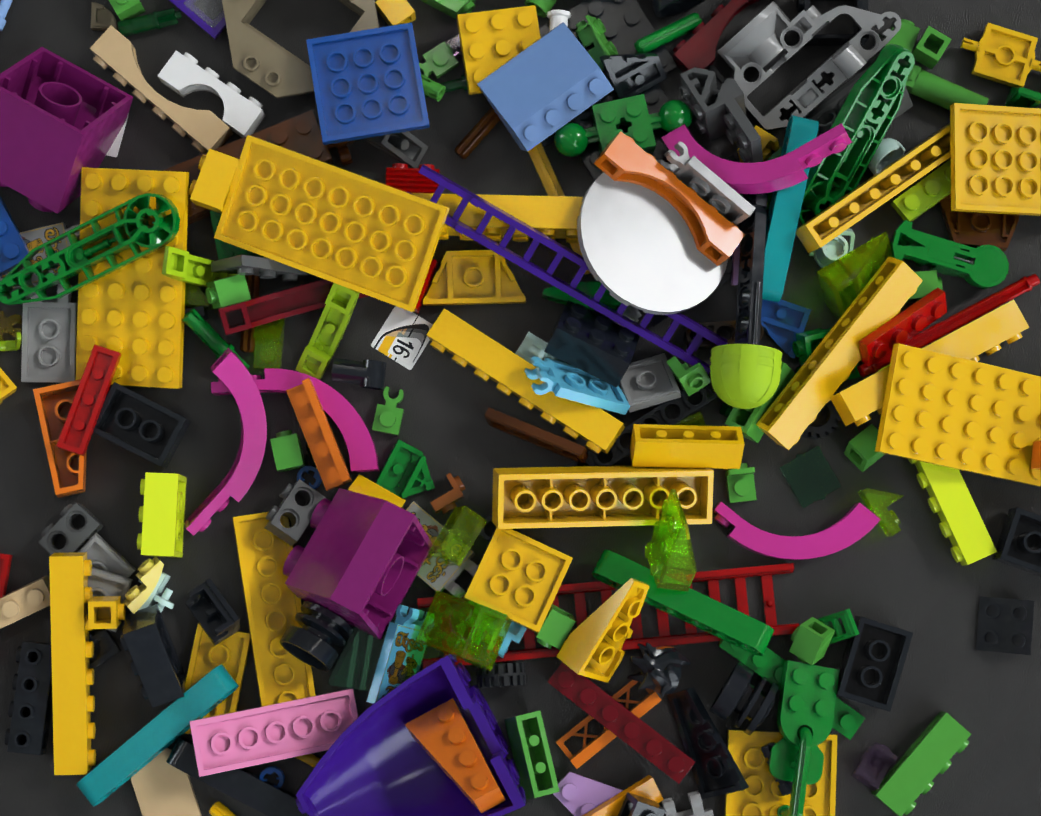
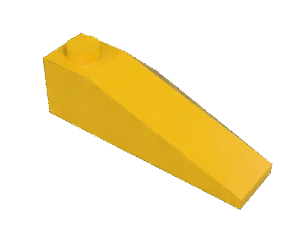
(597, 643)

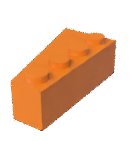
(66, 468)
(453, 747)

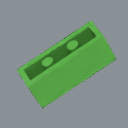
(749, 417)
(532, 754)

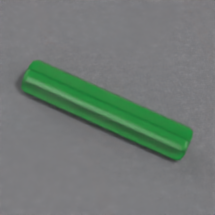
(667, 33)

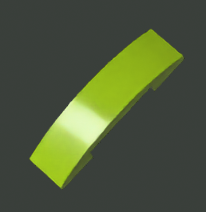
(189, 268)
(328, 332)

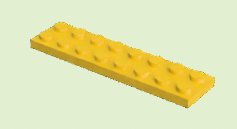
(270, 610)

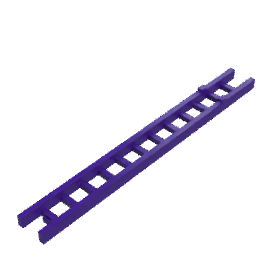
(547, 275)

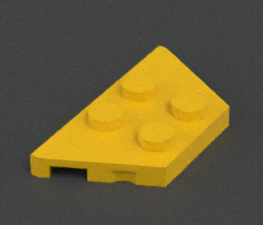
(472, 279)

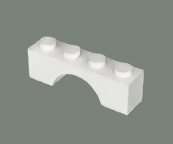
(185, 77)

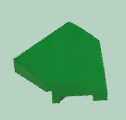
(405, 471)

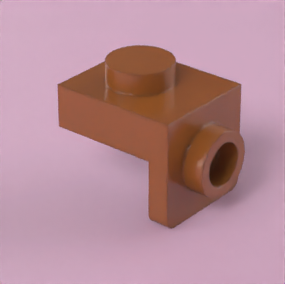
(448, 501)

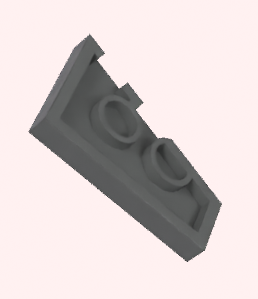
(256, 266)

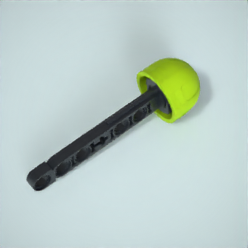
(747, 372)

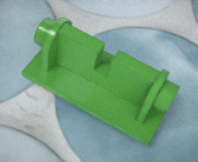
(593, 33)

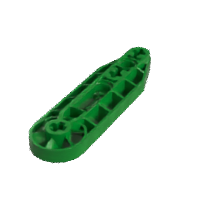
(866, 119)
(74, 259)

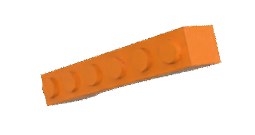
(711, 231)

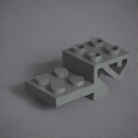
(720, 111)

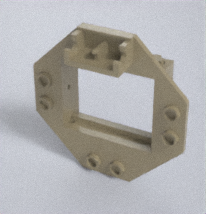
(268, 62)

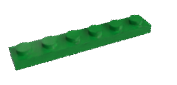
(771, 666)

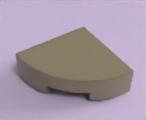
(102, 18)

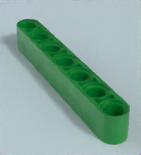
(688, 606)

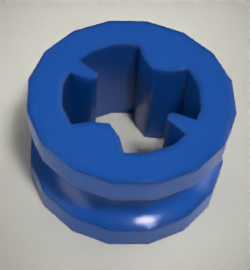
(316, 476)
(270, 770)

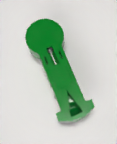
(979, 266)

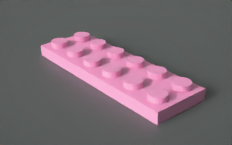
(271, 732)

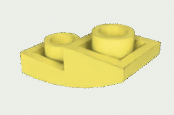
(149, 575)

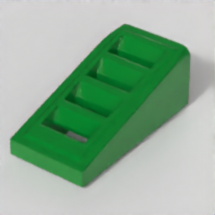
(1023, 98)
(848, 623)

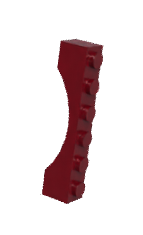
(701, 48)
(275, 306)
(622, 722)

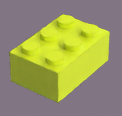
(162, 515)

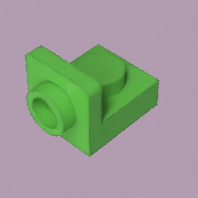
(689, 378)
(741, 484)

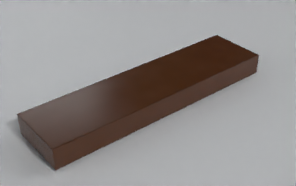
(536, 436)

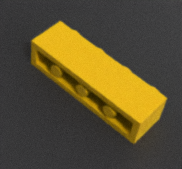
(686, 446)

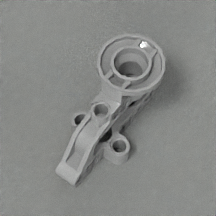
(763, 47)

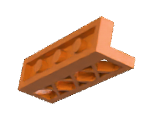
(318, 435)
(606, 736)

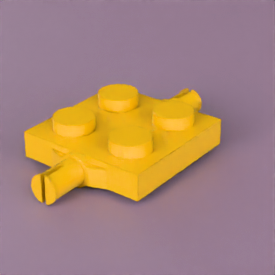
(1003, 55)

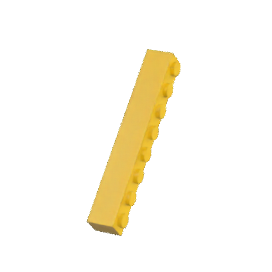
(875, 191)
(966, 342)
(838, 353)
(507, 370)
(71, 663)

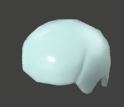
(886, 153)

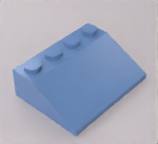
(545, 87)

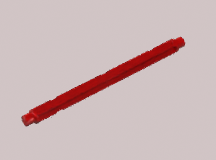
(959, 319)

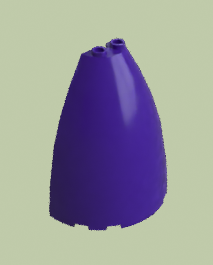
(385, 772)

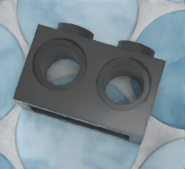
(298, 515)
(74, 538)

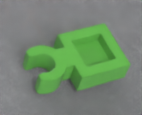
(438, 61)
(388, 416)

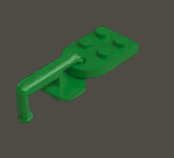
(806, 700)

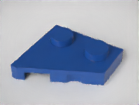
(783, 322)

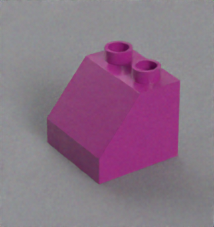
(53, 126)
(358, 559)

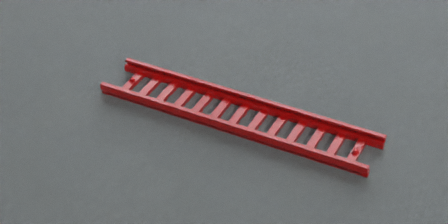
(664, 638)

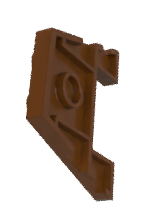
(978, 228)

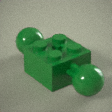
(630, 111)

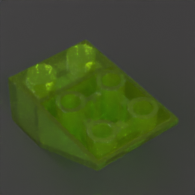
(849, 274)
(671, 548)
(464, 630)

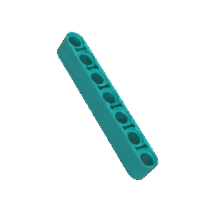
(785, 214)
(157, 735)

